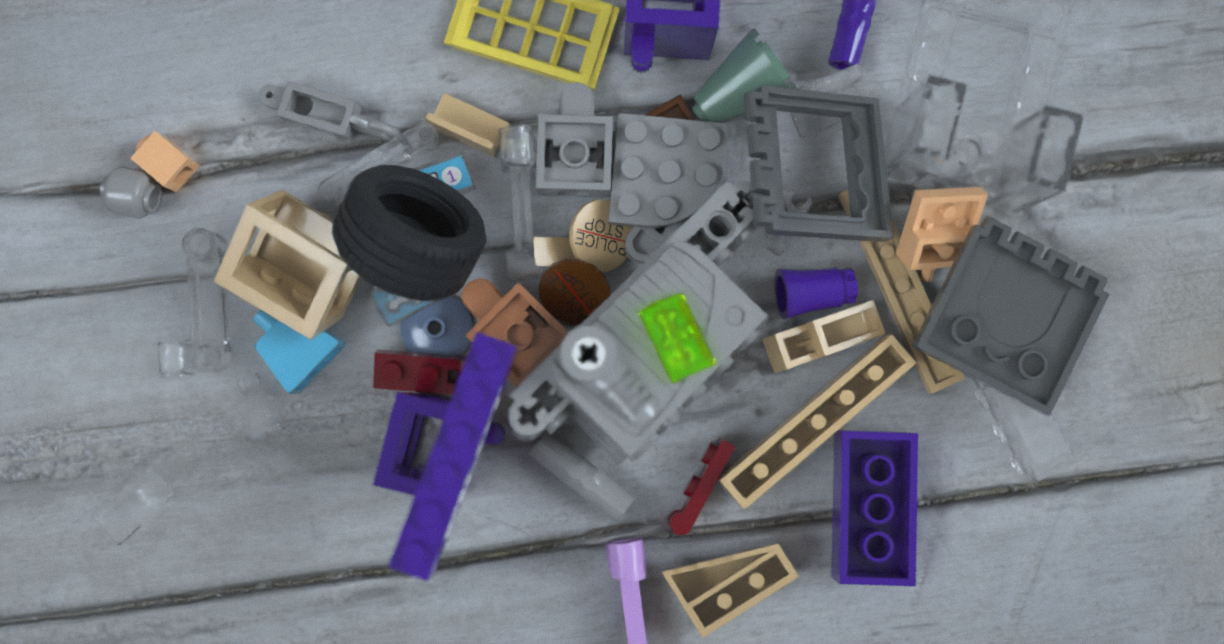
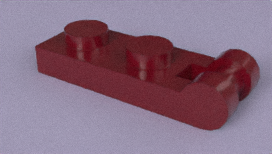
(416, 371)
(700, 487)

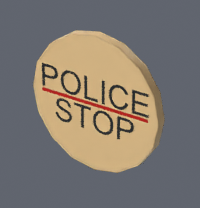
(595, 239)

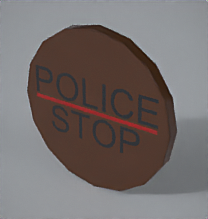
(573, 290)

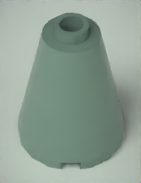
(741, 72)

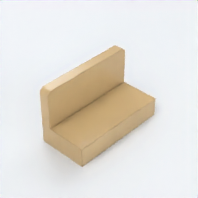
(467, 124)

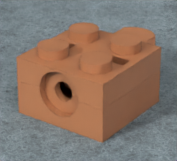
(514, 321)

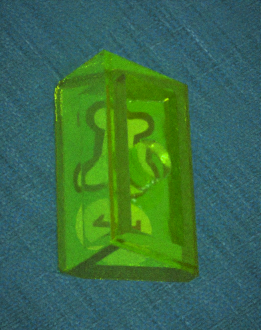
(676, 337)

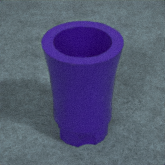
(813, 290)

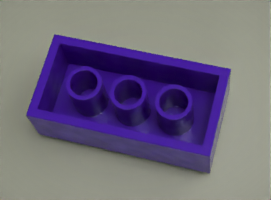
(874, 508)

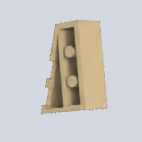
(729, 585)

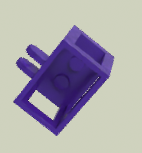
(670, 32)
(402, 436)

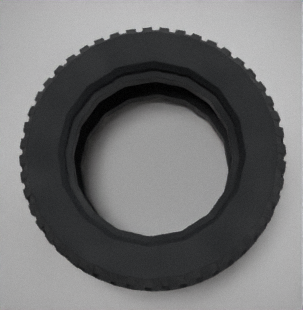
(408, 233)

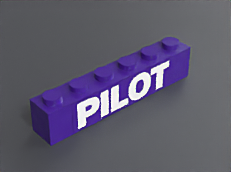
(453, 457)

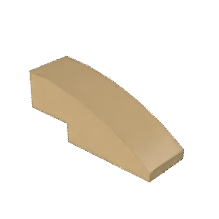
(823, 336)

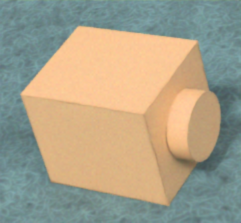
(164, 161)

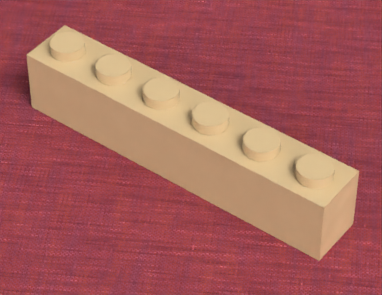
(816, 420)

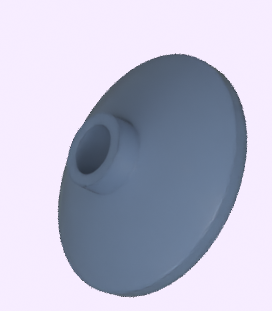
(451, 340)

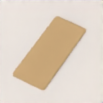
(551, 250)

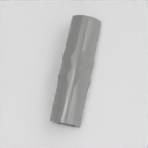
(582, 476)

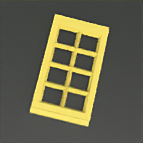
(594, 54)

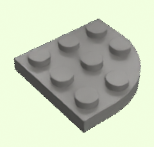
(664, 169)

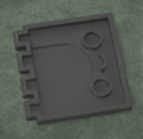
(1013, 315)

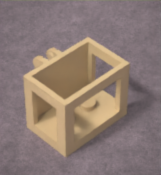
(291, 266)

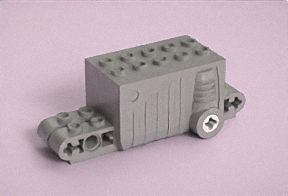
(608, 367)

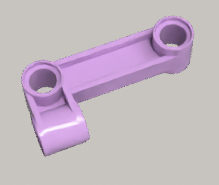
(628, 564)

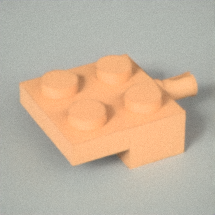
(938, 227)

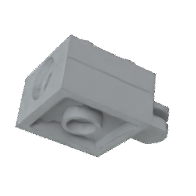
(575, 147)

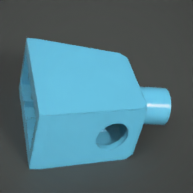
(293, 356)

